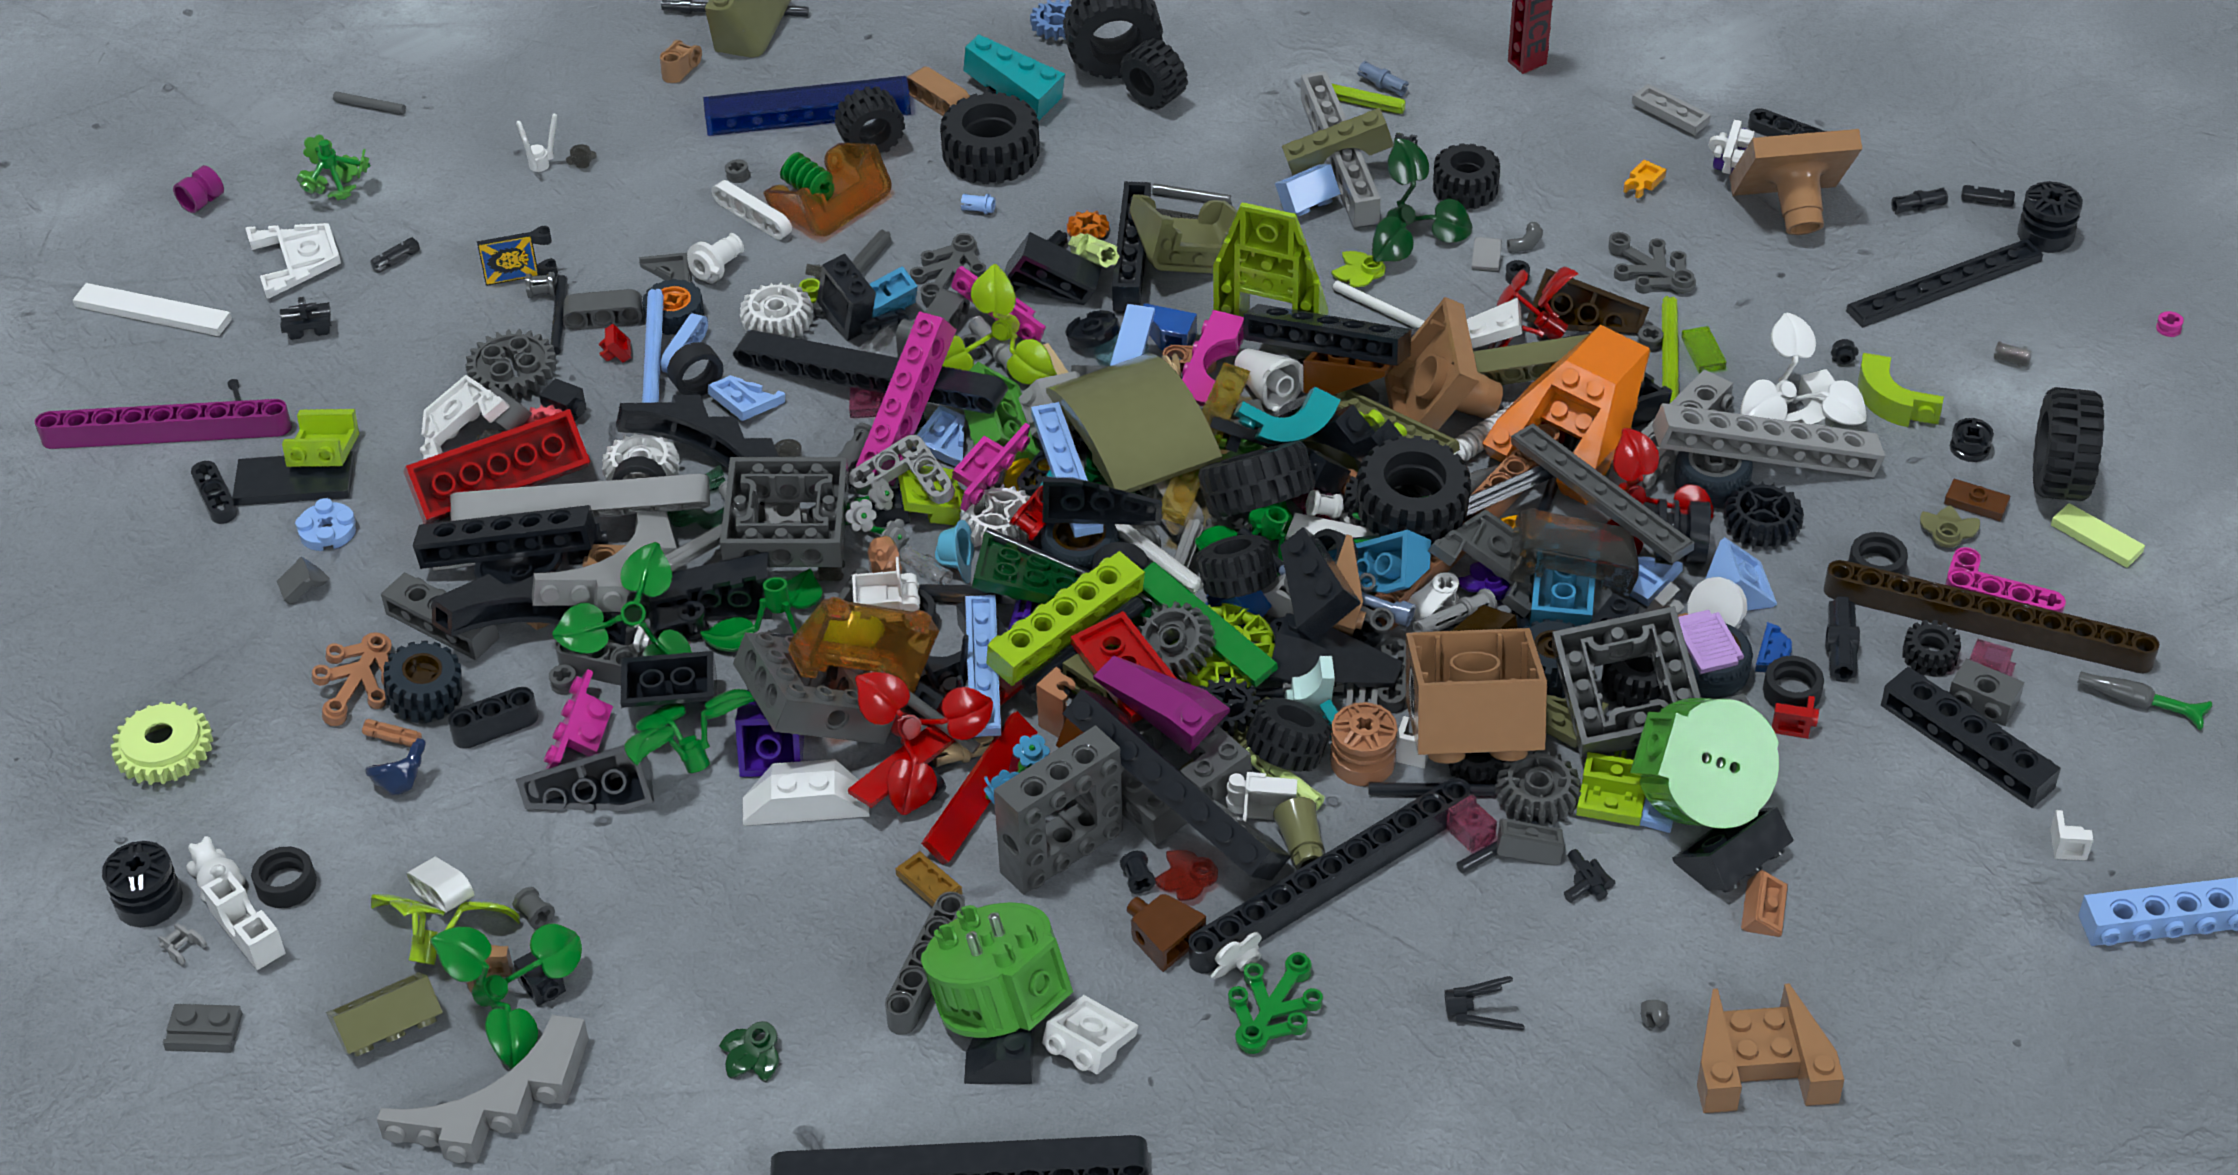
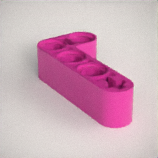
(1965, 575)

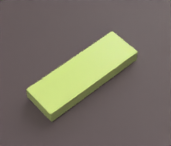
(2098, 535)

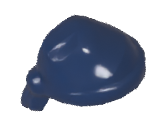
(399, 775)

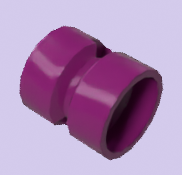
(197, 190)

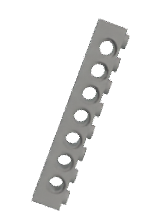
(1348, 164)
(1768, 440)

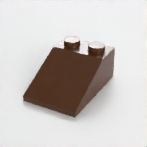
(1339, 373)

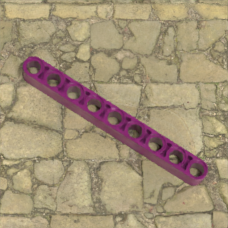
(163, 423)

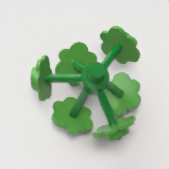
(344, 168)

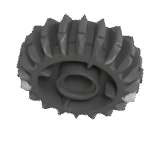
(1189, 627)
(1538, 788)

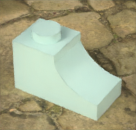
(1314, 686)

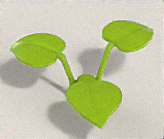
(995, 294)
(421, 948)

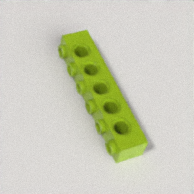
(1069, 612)

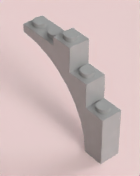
(601, 581)
(502, 1106)

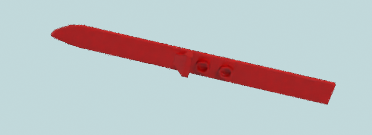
(926, 745)

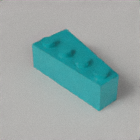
(1013, 74)

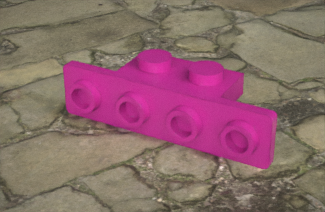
(1029, 326)
(985, 462)
(582, 725)

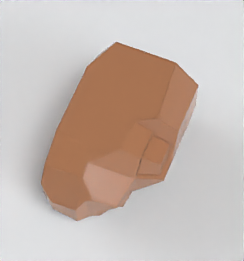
(882, 555)

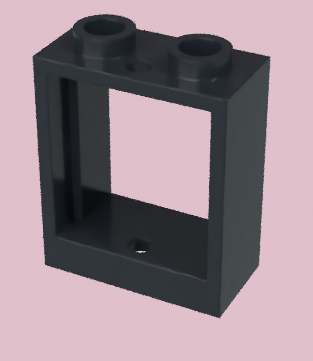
(844, 298)

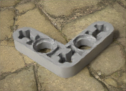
(911, 461)

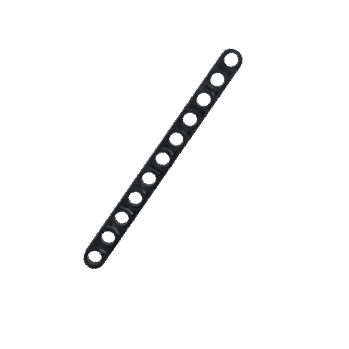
(863, 370)
(1329, 874)
(1020, 1157)

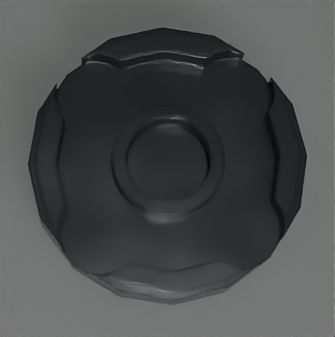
(1094, 330)

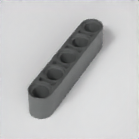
(911, 988)

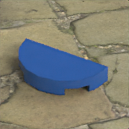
(1773, 646)

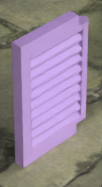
(1709, 641)

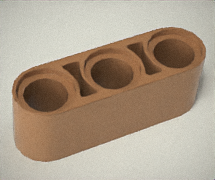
(934, 90)

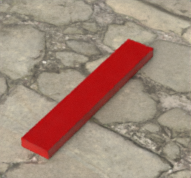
(970, 798)

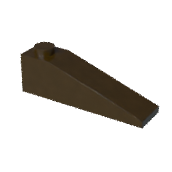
(1587, 307)

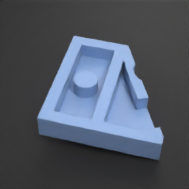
(743, 397)
(944, 435)
(1653, 578)

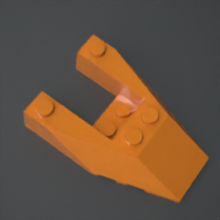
(1584, 395)

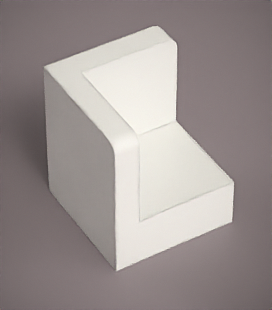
(1406, 747)
(2069, 841)

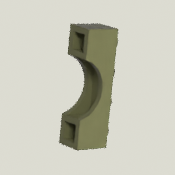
(1364, 132)

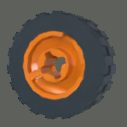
(678, 303)

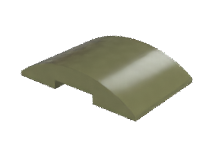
(1138, 422)

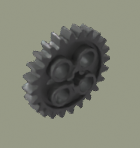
(529, 356)

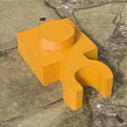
(1644, 176)

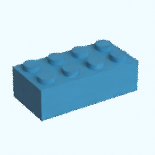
(1562, 598)

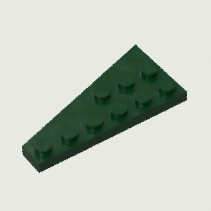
(1026, 577)

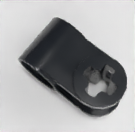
(679, 619)

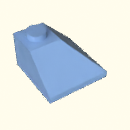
(1745, 571)

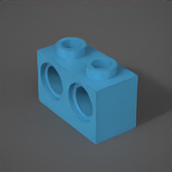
(893, 292)

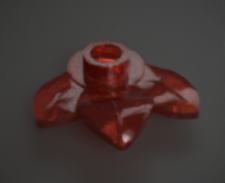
(1185, 874)

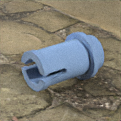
(978, 203)

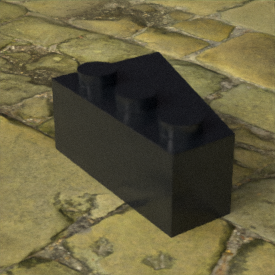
(1053, 270)
(1315, 585)

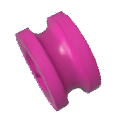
(2175, 324)

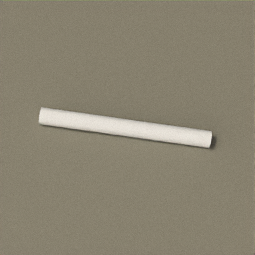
(1377, 304)

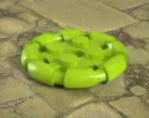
(1255, 630)

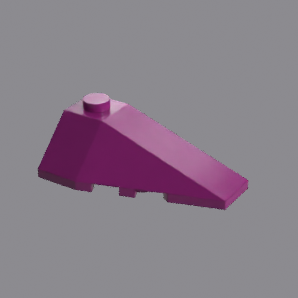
(1170, 705)

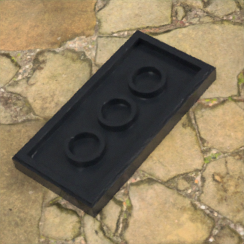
(270, 481)

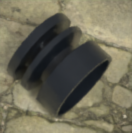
(2050, 216)
(1693, 524)
(142, 884)

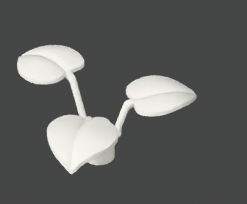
(1763, 399)

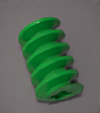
(804, 173)

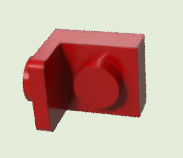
(1795, 720)

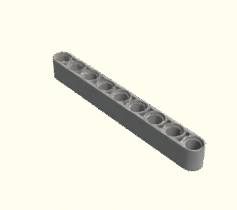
(604, 497)

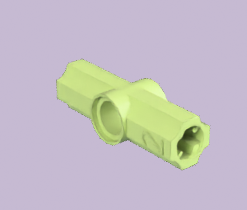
(1094, 250)

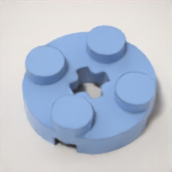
(322, 513)

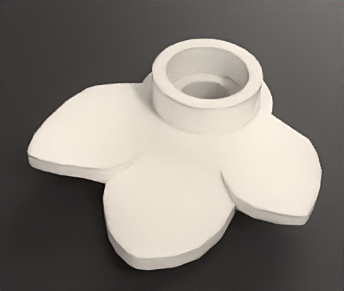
(1237, 955)

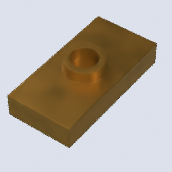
(926, 878)

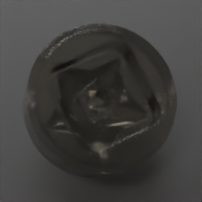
(788, 448)

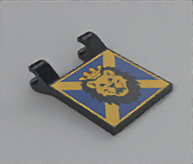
(514, 256)

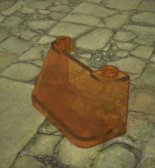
(858, 182)
(864, 639)

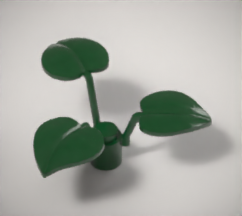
(1451, 221)

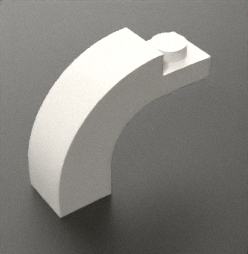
(1813, 412)

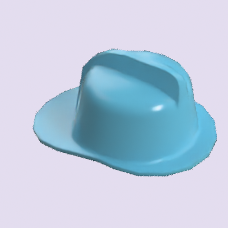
(956, 549)

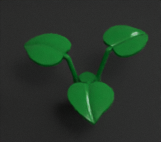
(1270, 521)
(644, 572)
(780, 596)
(690, 749)
(463, 958)

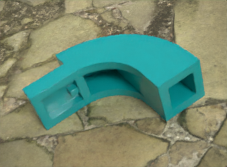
(1311, 417)

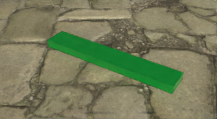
(1230, 643)

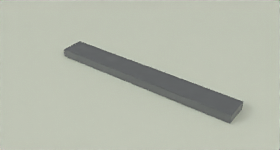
(1602, 493)

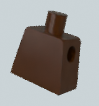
(1163, 928)

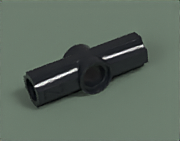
(1842, 639)

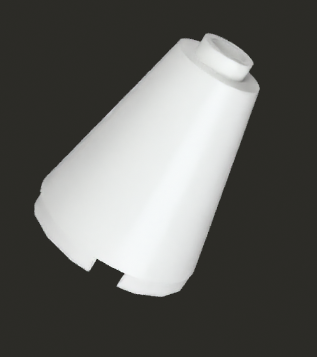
(1272, 377)

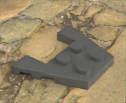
(1490, 543)

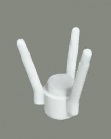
(537, 155)

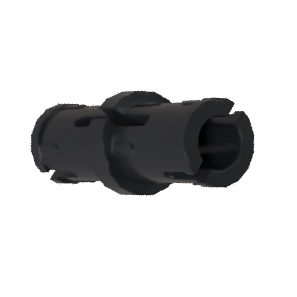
(1919, 200)

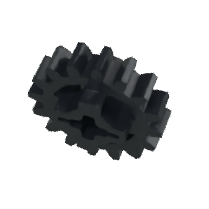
(1239, 699)

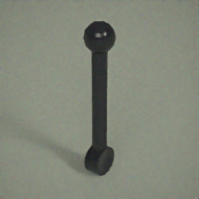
(233, 385)

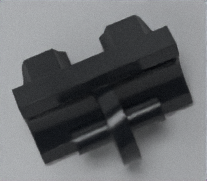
(304, 317)

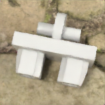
(1729, 146)

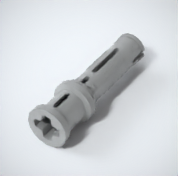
(999, 348)
(1453, 615)

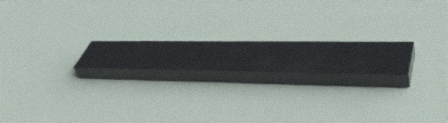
(1944, 283)

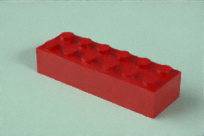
(502, 461)

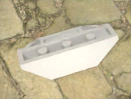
(802, 793)

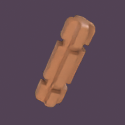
(390, 732)

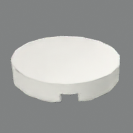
(1719, 596)

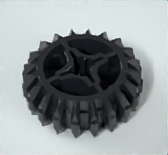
(1763, 520)

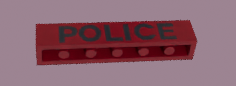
(1529, 34)

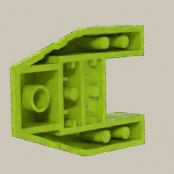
(1267, 259)

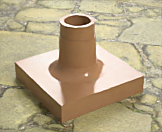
(1797, 170)
(1442, 372)

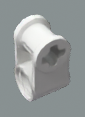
(1436, 595)

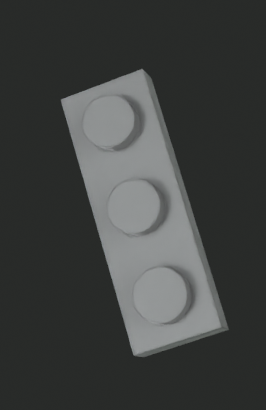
(1671, 109)

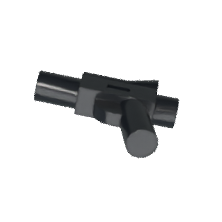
(1588, 878)

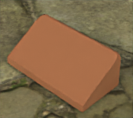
(1764, 905)

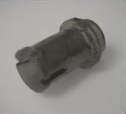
(2013, 354)

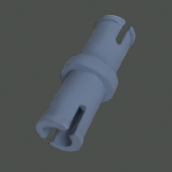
(1383, 78)

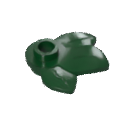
(749, 1054)

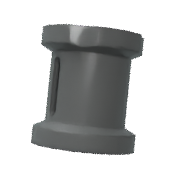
(536, 286)
(533, 907)

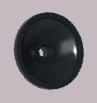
(518, 569)

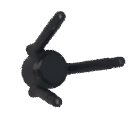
(951, 682)
(1460, 1001)

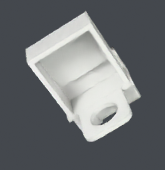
(887, 589)
(1258, 794)

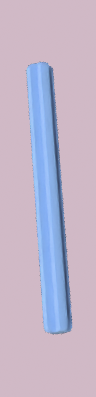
(653, 341)

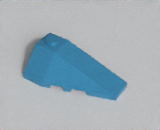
(1393, 560)

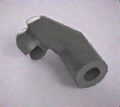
(1529, 240)

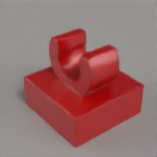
(615, 344)

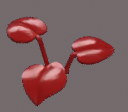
(1547, 323)
(1639, 456)
(880, 702)

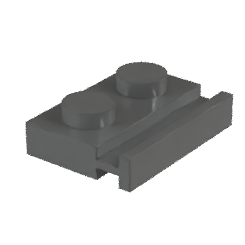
(202, 1028)

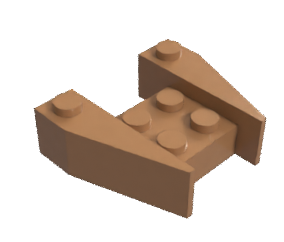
(1766, 1046)

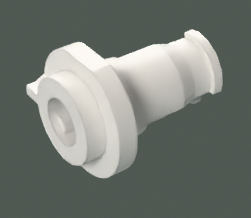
(708, 260)

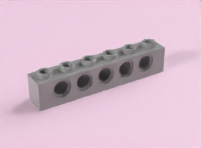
(1704, 392)

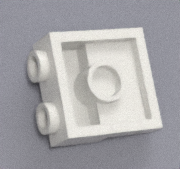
(1088, 1034)

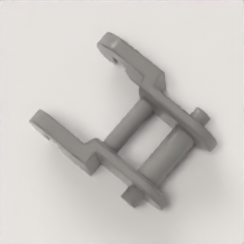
(190, 936)

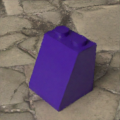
(761, 746)

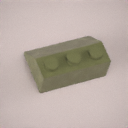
(385, 1014)

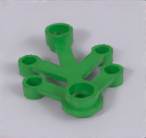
(1273, 1006)

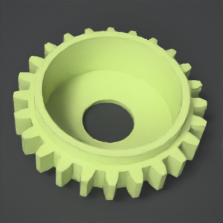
(166, 759)

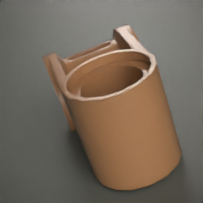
(679, 61)

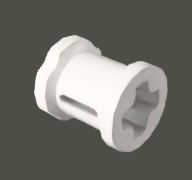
(1324, 504)

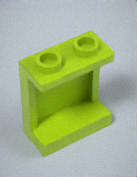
(323, 438)

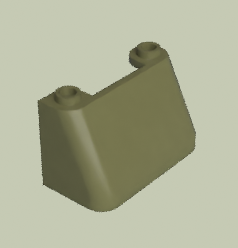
(744, 25)
(1182, 242)

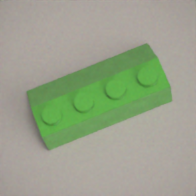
(1004, 421)

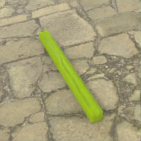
(1670, 345)

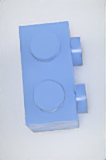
(1307, 189)

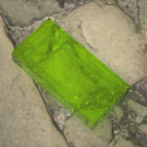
(1703, 349)

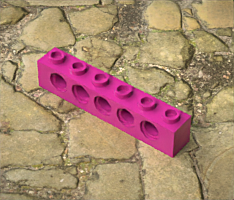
(909, 386)

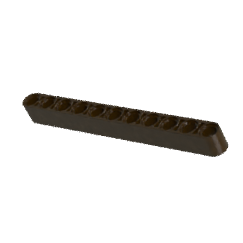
(1992, 616)

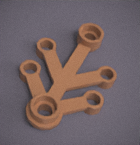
(355, 672)

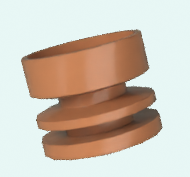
(1363, 743)

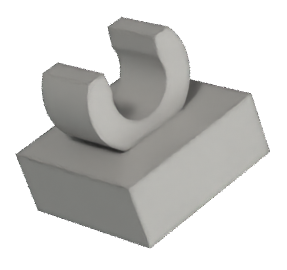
(1665, 599)

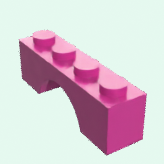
(1220, 338)

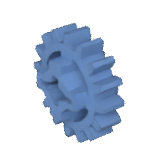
(1049, 19)

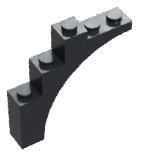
(688, 423)
(1353, 435)
(493, 603)

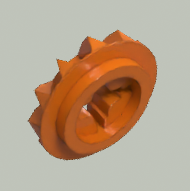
(1098, 228)

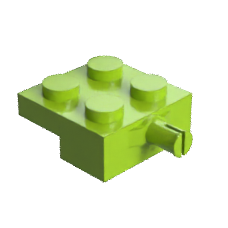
(917, 500)
(1611, 790)

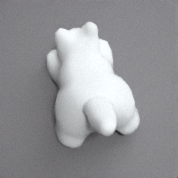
(210, 864)

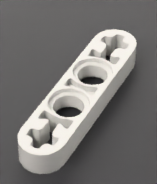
(751, 209)

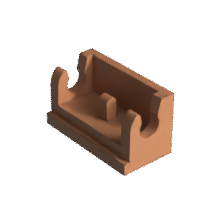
(1052, 701)

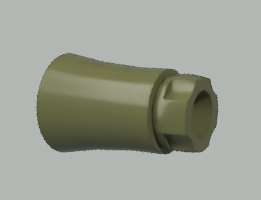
(1300, 829)

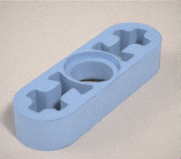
(692, 331)

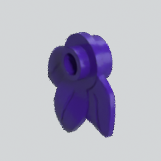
(1481, 578)

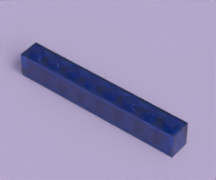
(791, 105)

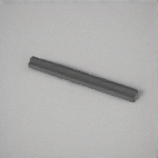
(864, 259)

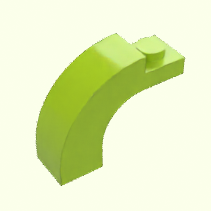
(1892, 401)

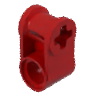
(1030, 515)

